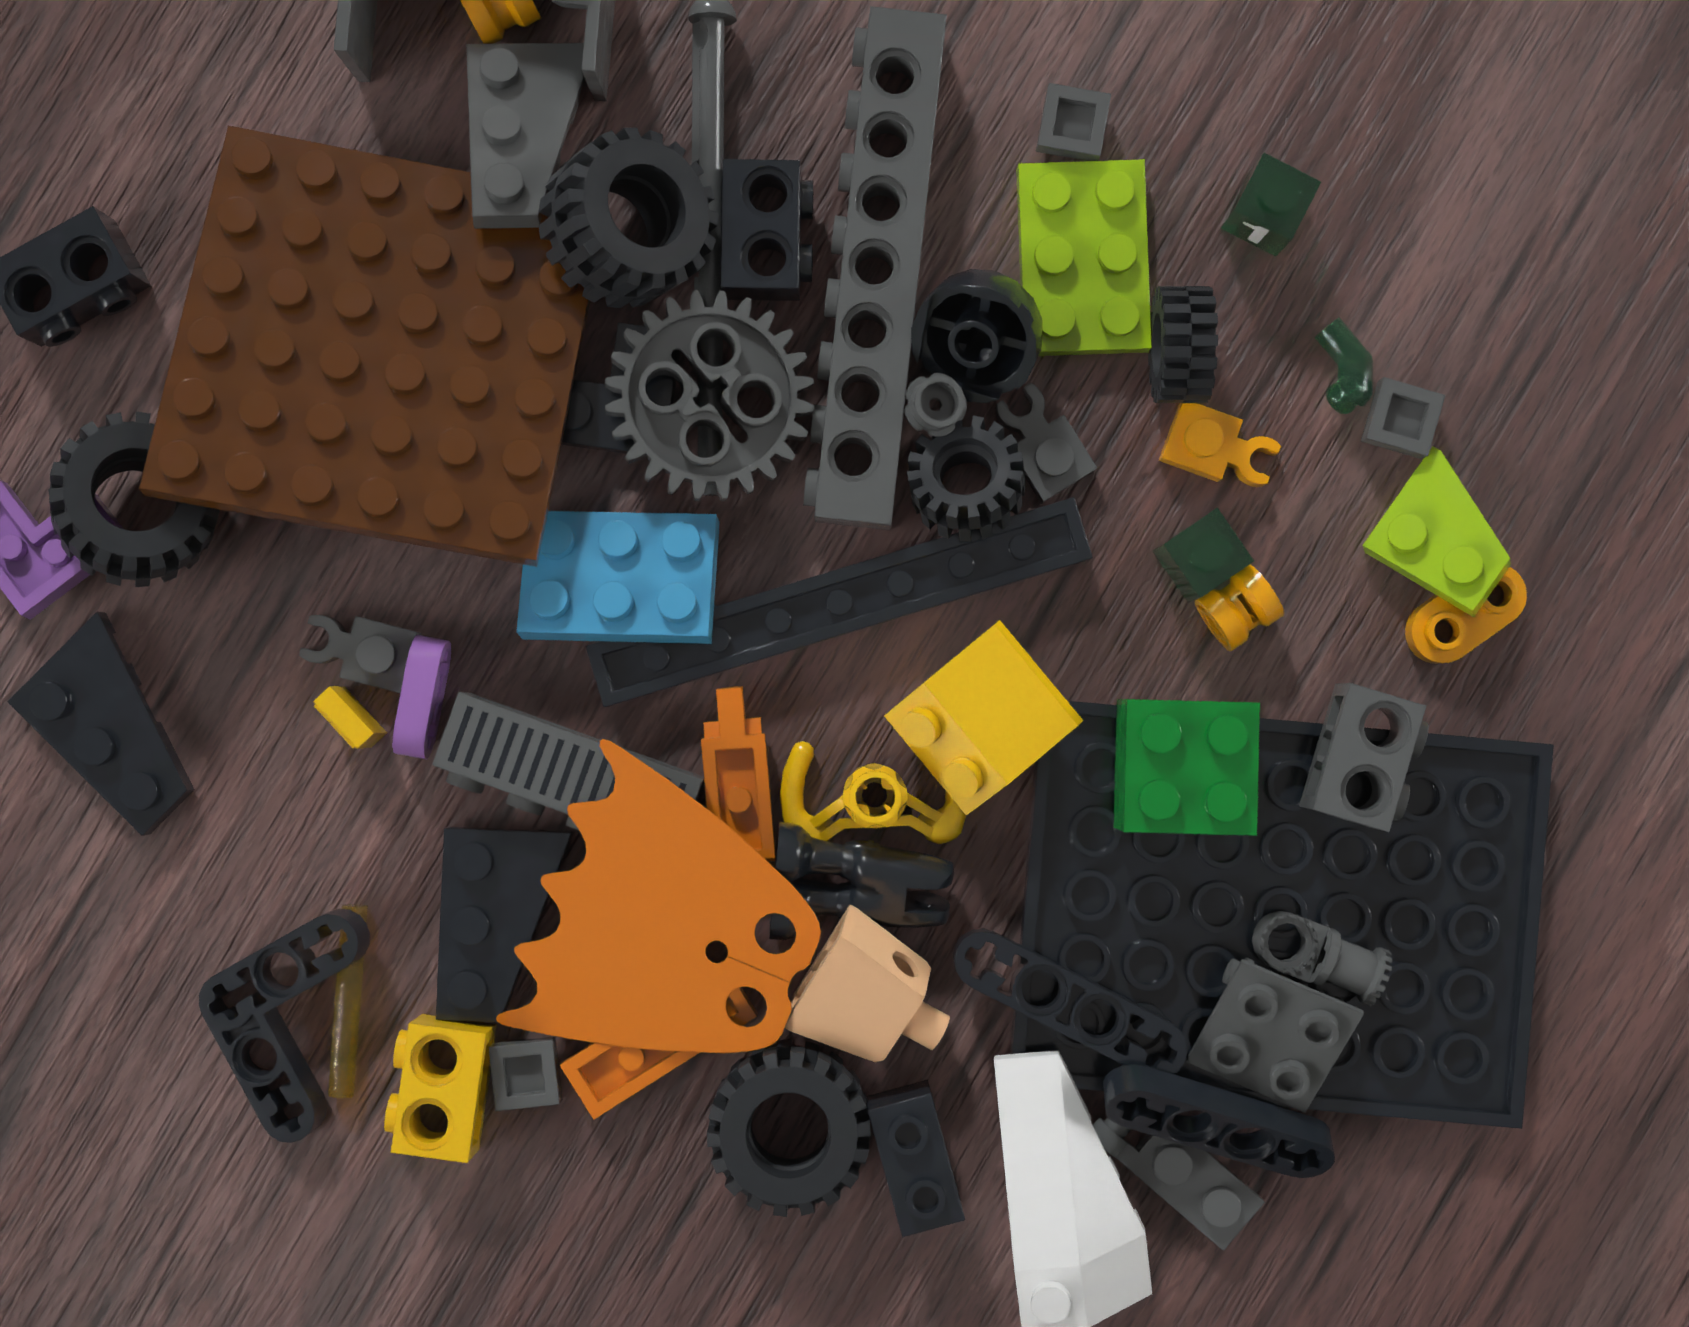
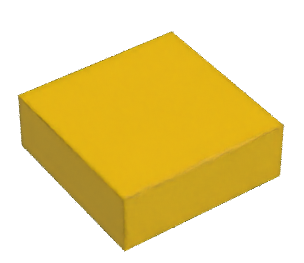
(349, 717)

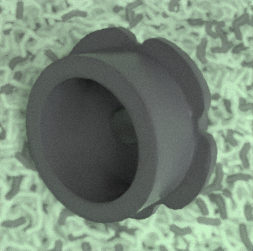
(951, 401)

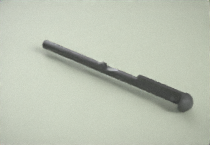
(708, 150)

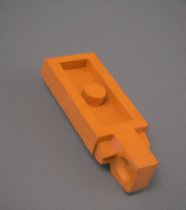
(738, 772)

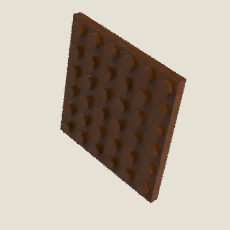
(367, 355)

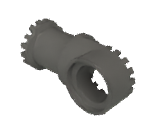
(1325, 957)

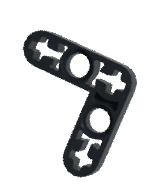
(259, 1018)

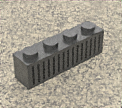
(533, 758)

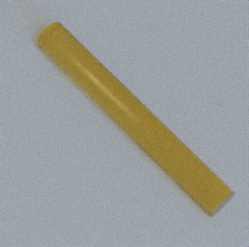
(346, 1021)

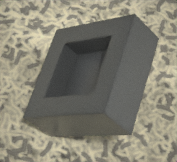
(1073, 122)
(1402, 418)
(525, 1073)

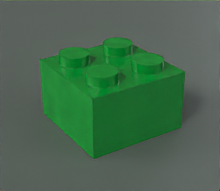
(1186, 767)

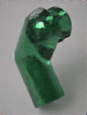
(1354, 367)

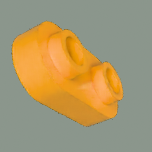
(1467, 630)

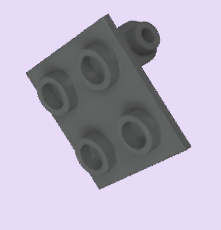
(1274, 1034)

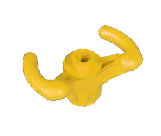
(936, 825)

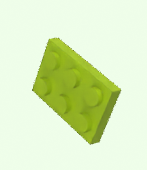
(1086, 254)

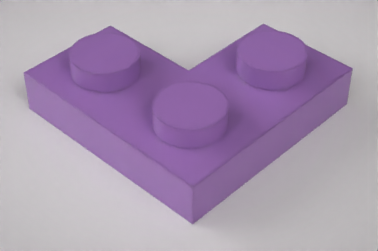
(31, 556)

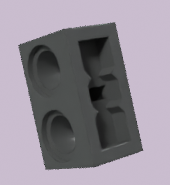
(1346, 751)

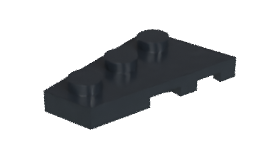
(100, 723)
(486, 910)

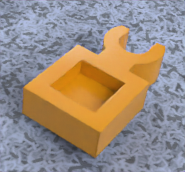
(1207, 442)

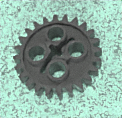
(756, 362)

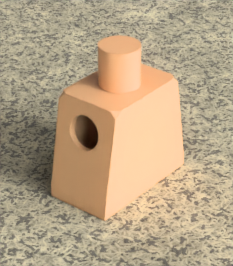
(865, 992)

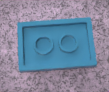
(622, 578)

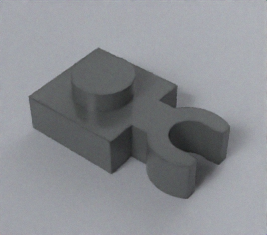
(1050, 451)
(370, 654)

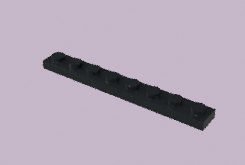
(847, 601)

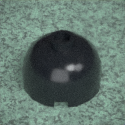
(979, 333)

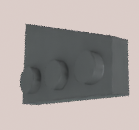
(518, 124)

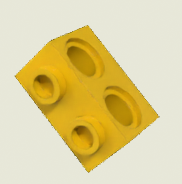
(456, 1091)

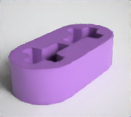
(421, 697)

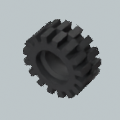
(1183, 344)
(973, 510)

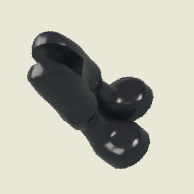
(875, 885)

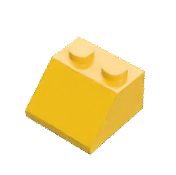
(983, 718)

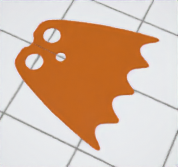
(638, 923)

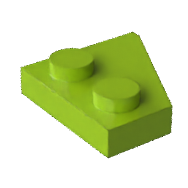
(1440, 537)

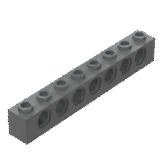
(913, 46)

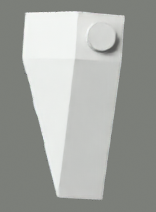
(1071, 1223)

